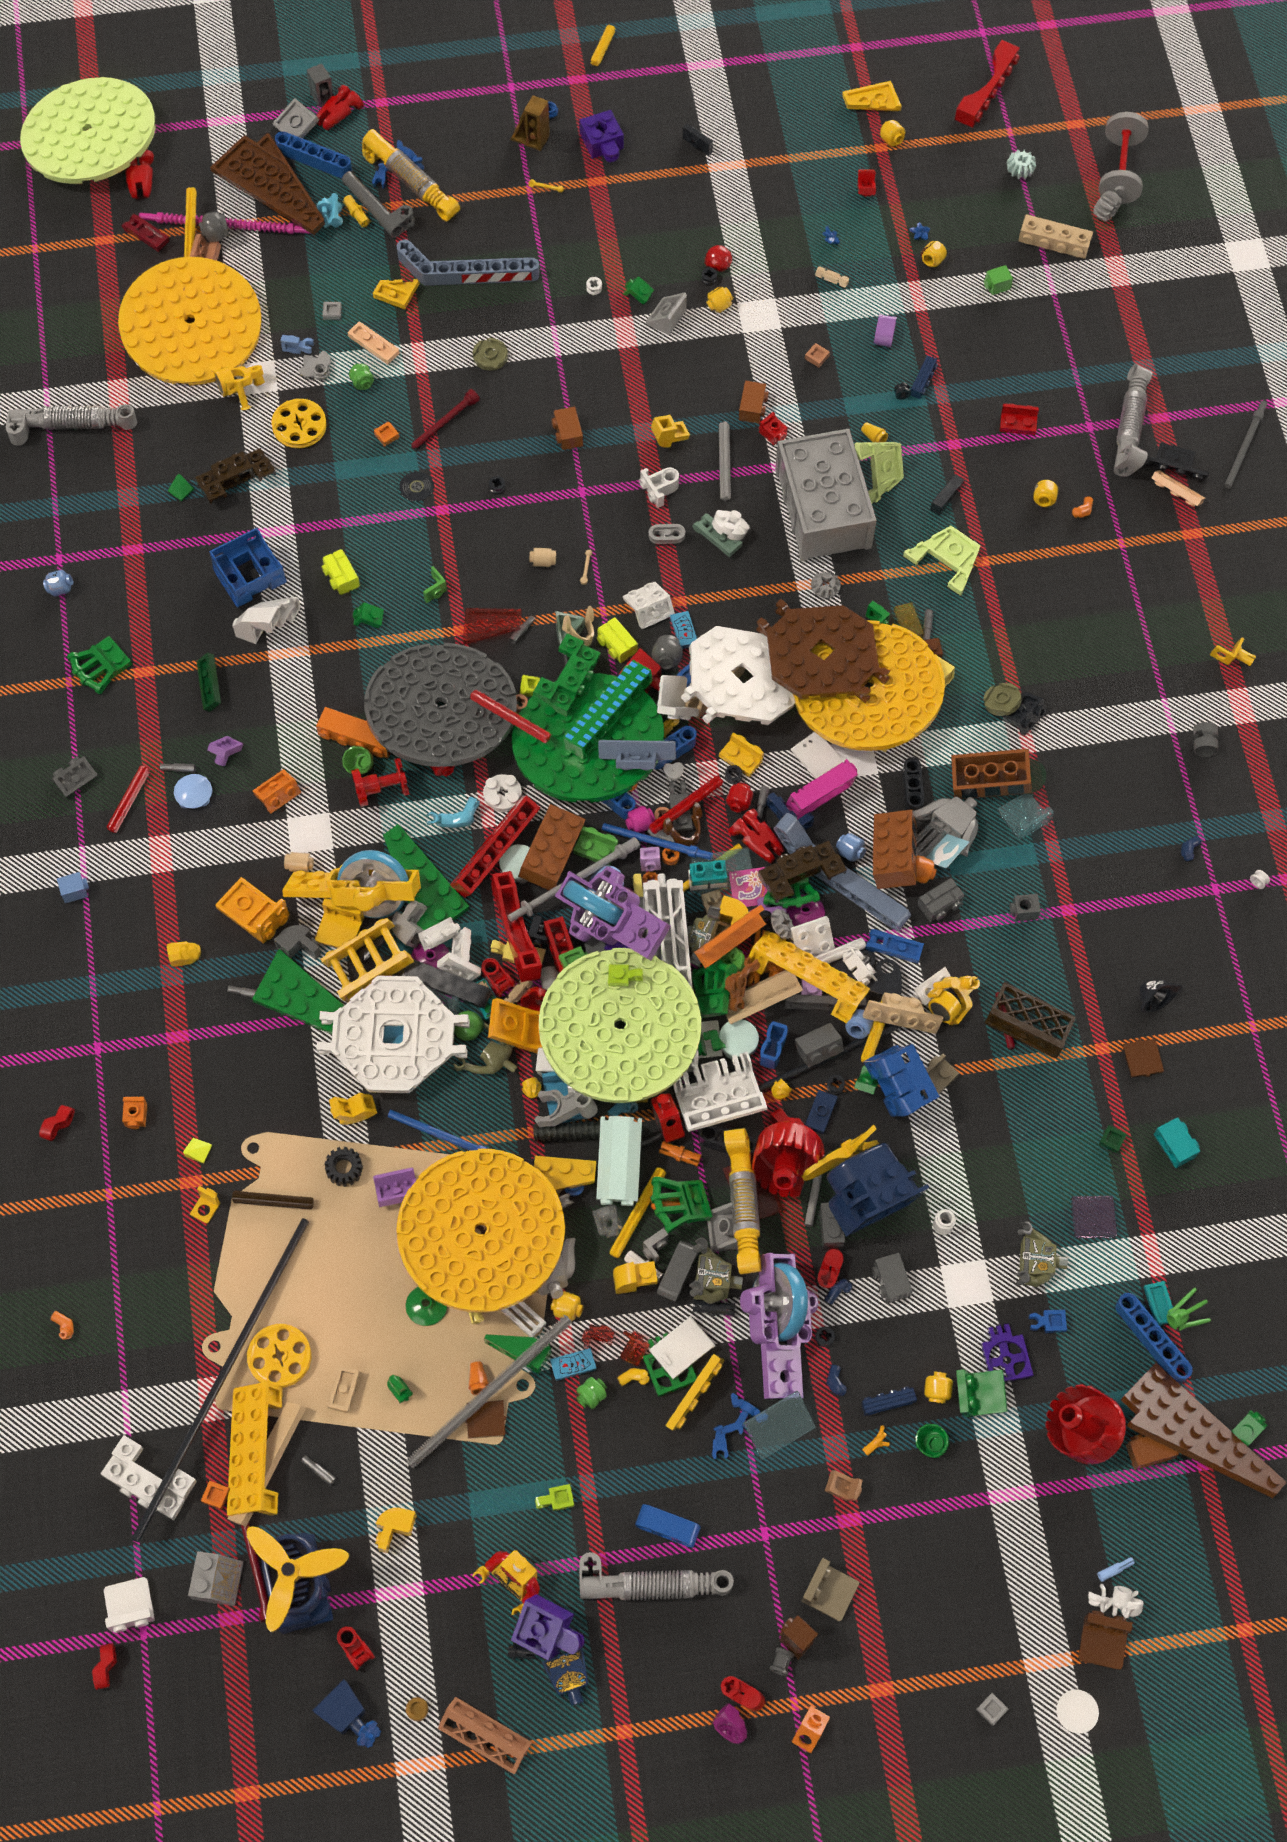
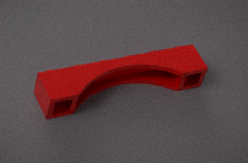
(972, 106)
(522, 949)

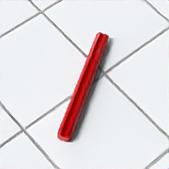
(510, 716)
(687, 803)

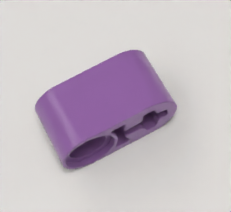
(885, 330)

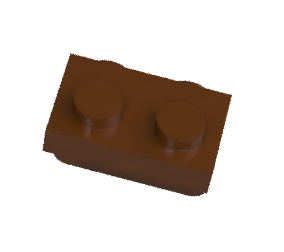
(1104, 1640)

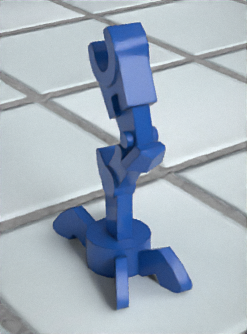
(380, 175)
(719, 1442)

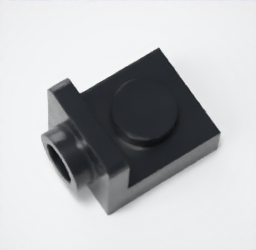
(536, 932)

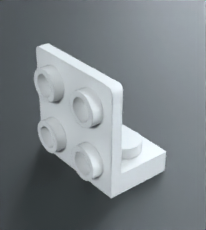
(650, 604)

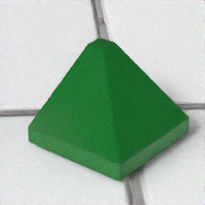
(180, 488)

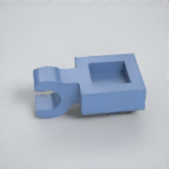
(294, 345)

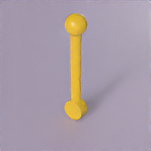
(532, 183)

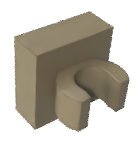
(711, 898)

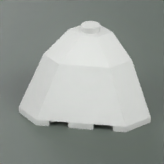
(265, 617)

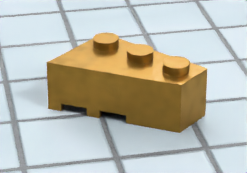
(533, 124)

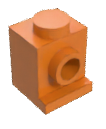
(136, 1120)

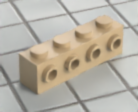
(1055, 236)

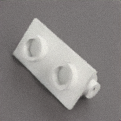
(438, 933)
(855, 959)
(923, 989)

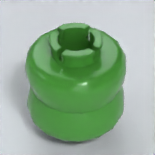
(361, 376)
(591, 1392)

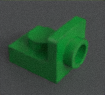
(865, 1082)

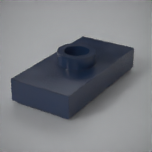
(821, 1111)

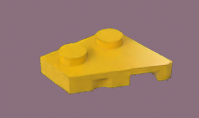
(396, 292)

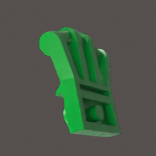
(109, 656)
(798, 901)
(716, 1000)
(692, 1202)

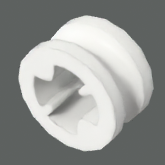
(594, 281)
(1259, 879)

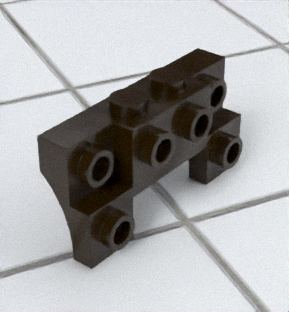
(232, 472)
(799, 866)

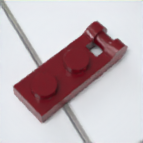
(146, 232)

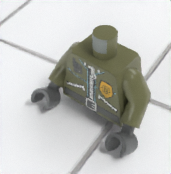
(704, 930)
(1037, 1258)
(712, 1275)

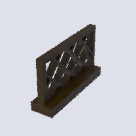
(1025, 1030)

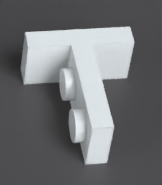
(458, 961)

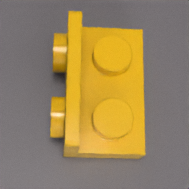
(742, 754)

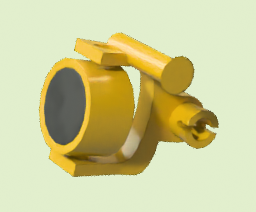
(228, 385)
(946, 1004)

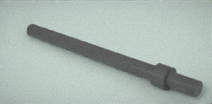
(1256, 419)

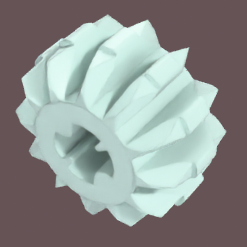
(1021, 164)

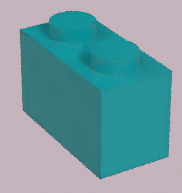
(1177, 1142)

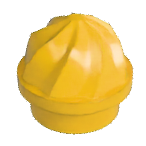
(531, 1087)
(780, 1090)

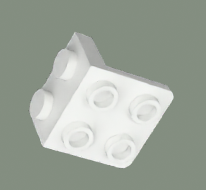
(670, 698)
(128, 1605)

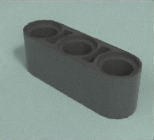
(677, 1271)

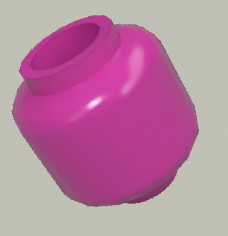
(639, 819)

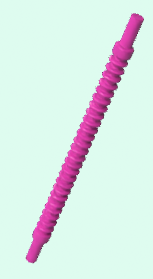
(290, 228)

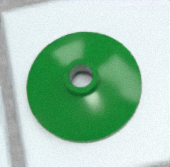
(424, 1315)

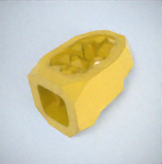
(183, 953)

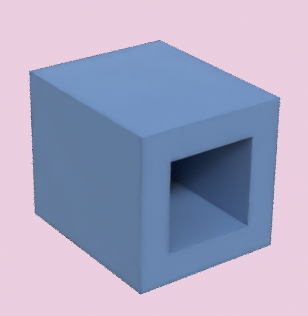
(73, 887)

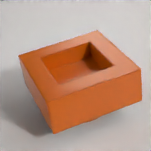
(386, 433)
(215, 1495)

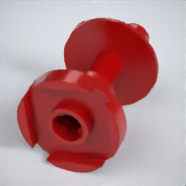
(371, 784)

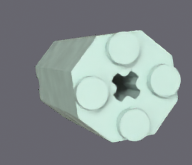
(619, 1160)

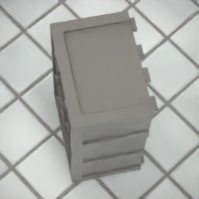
(825, 494)

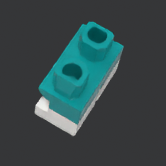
(707, 872)

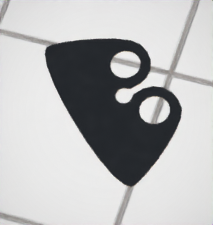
(885, 982)

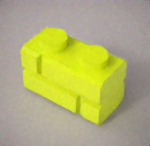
(340, 571)
(617, 640)

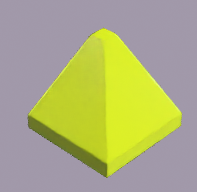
(528, 685)
(197, 1150)

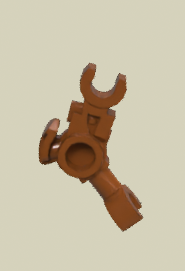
(737, 982)

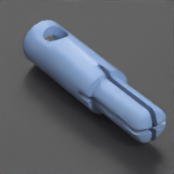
(1115, 1569)

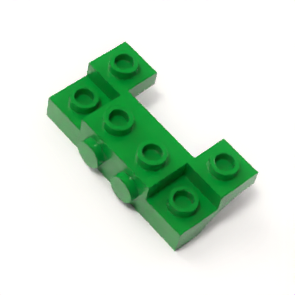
(573, 677)

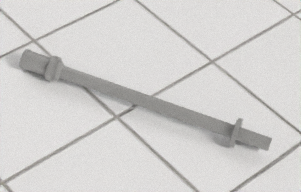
(620, 851)

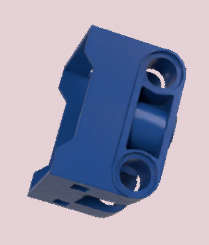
(237, 553)
(901, 1078)

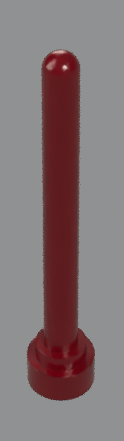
(470, 398)
(258, 1577)

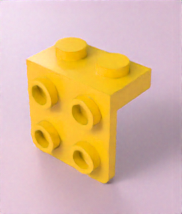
(338, 924)

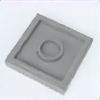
(296, 119)

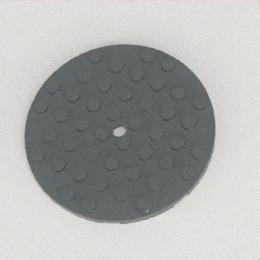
(411, 725)

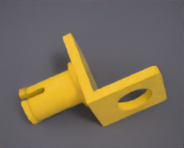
(1237, 653)

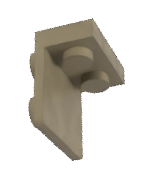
(830, 1591)

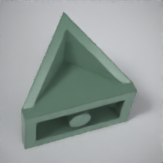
(577, 623)

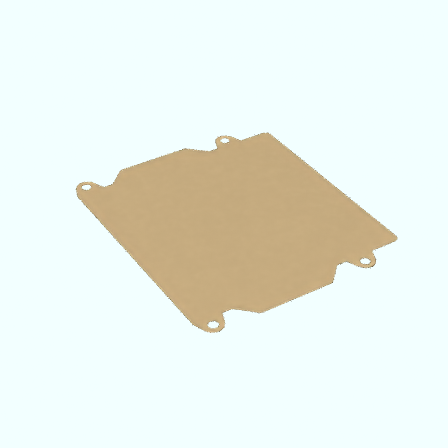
(350, 1296)

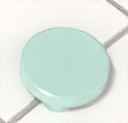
(513, 860)
(739, 1038)

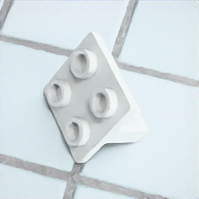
(813, 936)

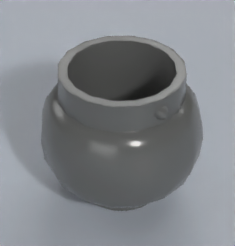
(214, 226)
(667, 652)

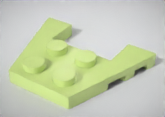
(885, 465)
(953, 550)

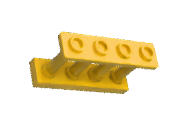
(399, 959)

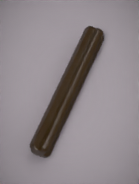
(273, 1200)

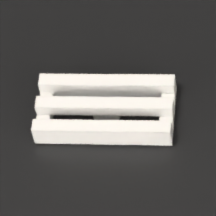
(536, 1329)

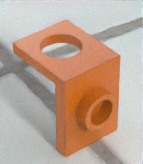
(812, 1726)

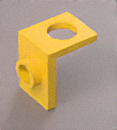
(209, 1198)

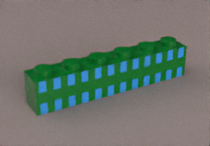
(607, 709)

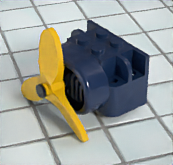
(866, 1182)
(295, 1578)

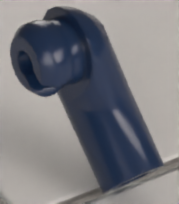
(1188, 847)
(835, 1291)
(834, 1383)

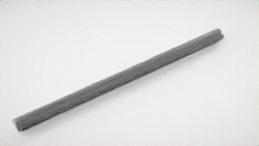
(489, 1391)

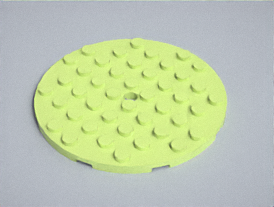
(57, 138)
(610, 1061)

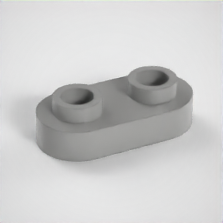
(666, 533)

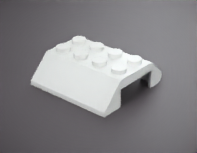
(719, 1096)

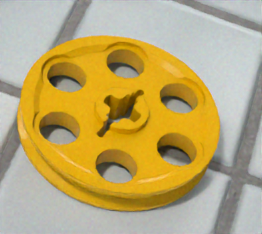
(304, 418)
(273, 1364)

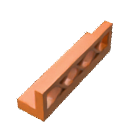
(730, 937)

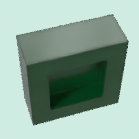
(1112, 1139)

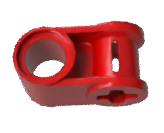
(497, 980)
(355, 1648)

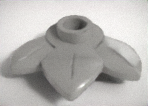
(314, 365)

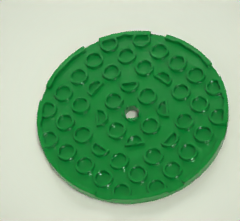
(566, 774)

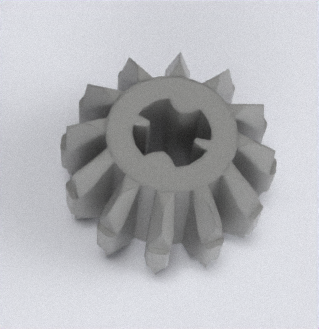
(1107, 205)

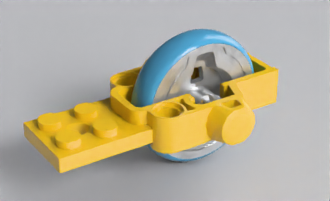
(365, 880)

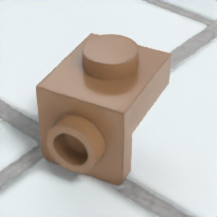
(844, 1486)

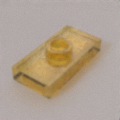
(908, 618)

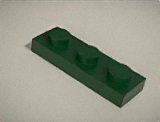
(208, 682)

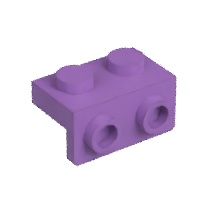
(393, 1186)

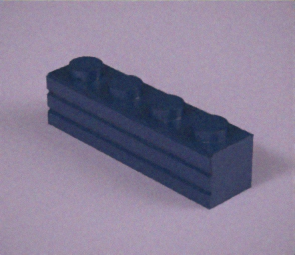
(923, 377)
(889, 1401)

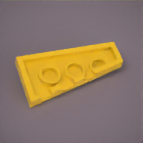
(700, 1386)

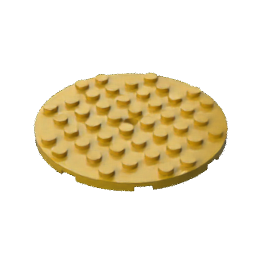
(185, 353)
(895, 709)
(471, 1268)

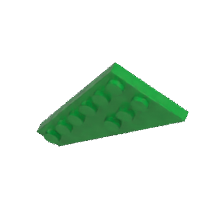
(435, 891)
(295, 993)

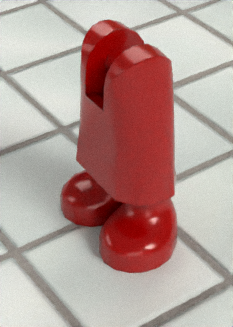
(336, 109)
(140, 175)
(758, 840)

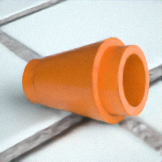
(477, 1378)

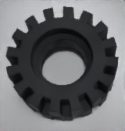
(343, 1178)

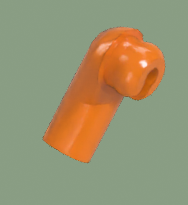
(1085, 509)

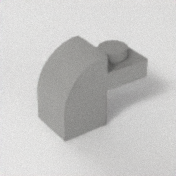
(406, 923)

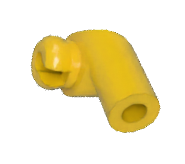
(634, 1374)

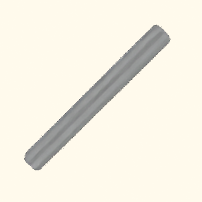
(724, 461)

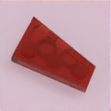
(487, 623)

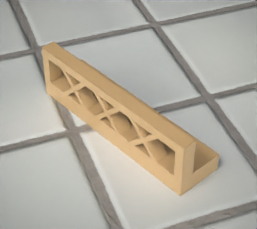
(766, 994)

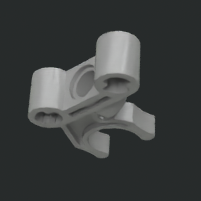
(567, 1106)

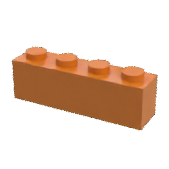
(349, 731)

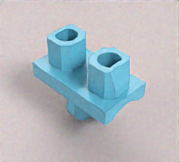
(330, 209)

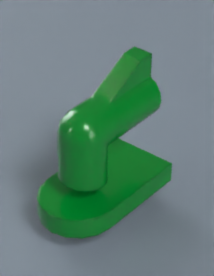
(716, 1042)
(399, 1388)

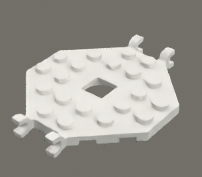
(721, 691)
(390, 1066)

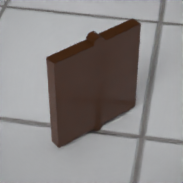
(1143, 1058)
(487, 1421)

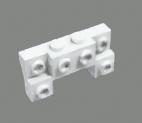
(142, 1483)

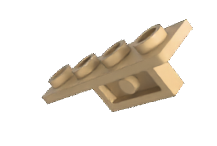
(902, 1012)

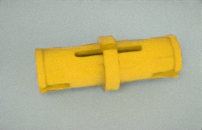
(356, 211)

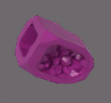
(730, 1724)

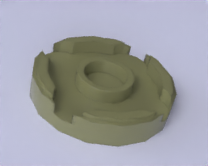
(490, 354)
(1002, 699)

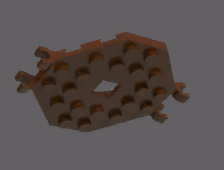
(806, 674)

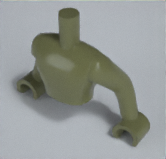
(494, 1056)

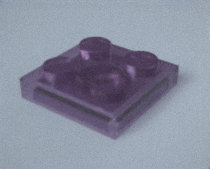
(1093, 1217)

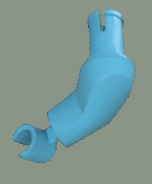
(460, 819)

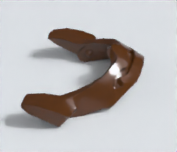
(669, 830)

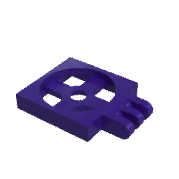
(1002, 1339)

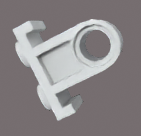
(658, 484)

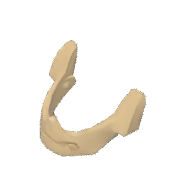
(589, 618)

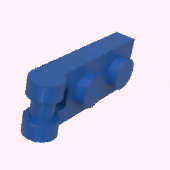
(894, 946)

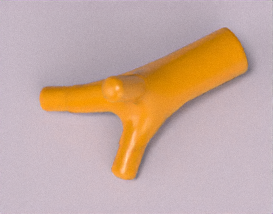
(876, 1442)

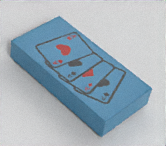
(683, 628)
(573, 1364)

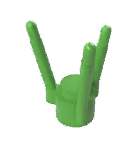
(1178, 1317)

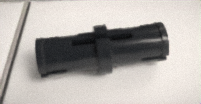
(715, 1308)

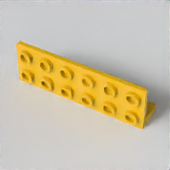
(812, 970)
(249, 1449)

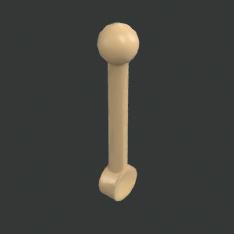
(584, 580)

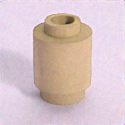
(542, 557)
(298, 861)

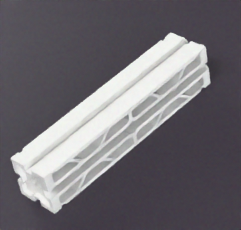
(667, 903)

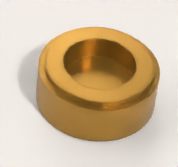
(417, 1709)

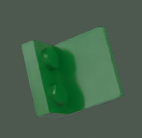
(981, 1393)

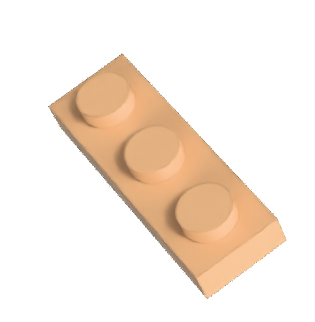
(373, 342)
(1177, 488)

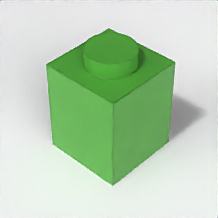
(998, 280)

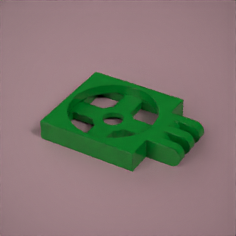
(658, 1373)

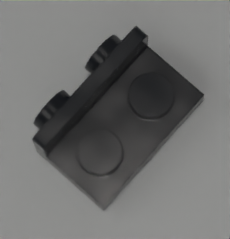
(1028, 714)

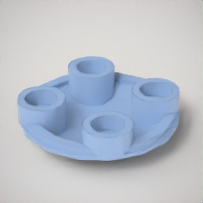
(193, 791)

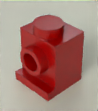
(773, 429)

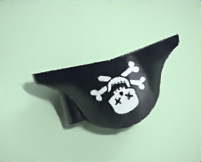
(1157, 994)

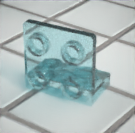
(1025, 815)

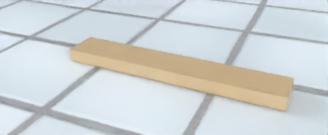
(275, 1447)

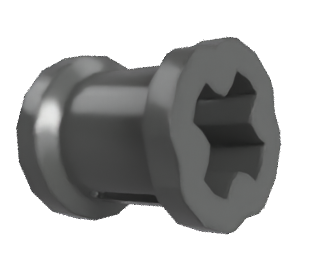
(781, 1662)

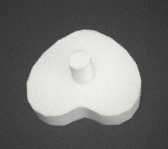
(673, 771)

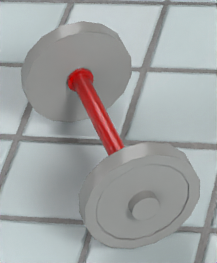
(1124, 130)

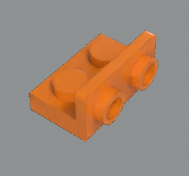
(277, 791)

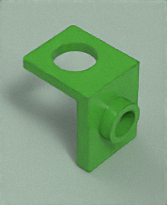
(437, 589)

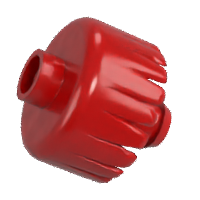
(783, 1155)
(1085, 1424)

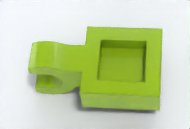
(621, 975)
(558, 1497)

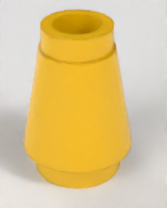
(874, 433)

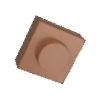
(817, 355)

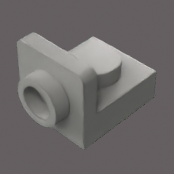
(657, 1242)

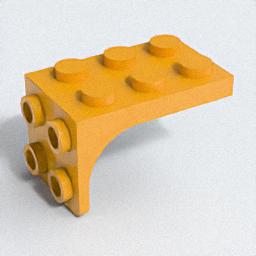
(253, 910)
(514, 1025)

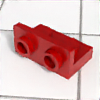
(1019, 419)

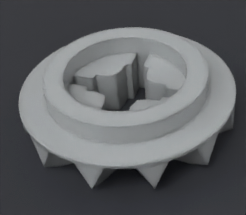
(825, 591)
(781, 923)

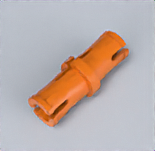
(680, 1153)

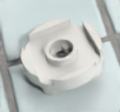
(730, 524)
(506, 783)

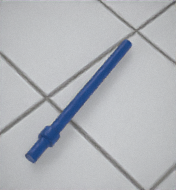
(692, 851)
(434, 1131)

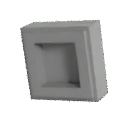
(332, 310)
(992, 1709)

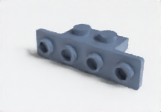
(636, 753)

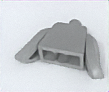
(953, 817)
(563, 1271)

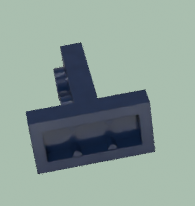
(778, 807)

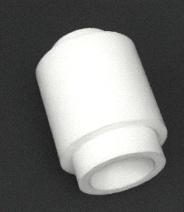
(948, 1218)

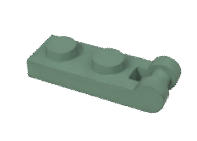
(725, 544)

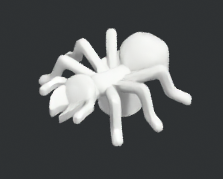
(1122, 1599)

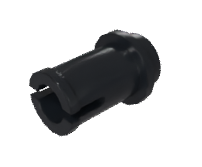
(519, 1652)

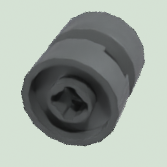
(1205, 739)

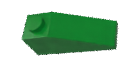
(516, 1345)

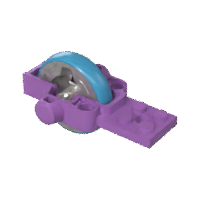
(628, 922)
(782, 1291)

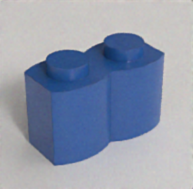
(773, 1045)

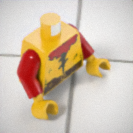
(513, 1573)

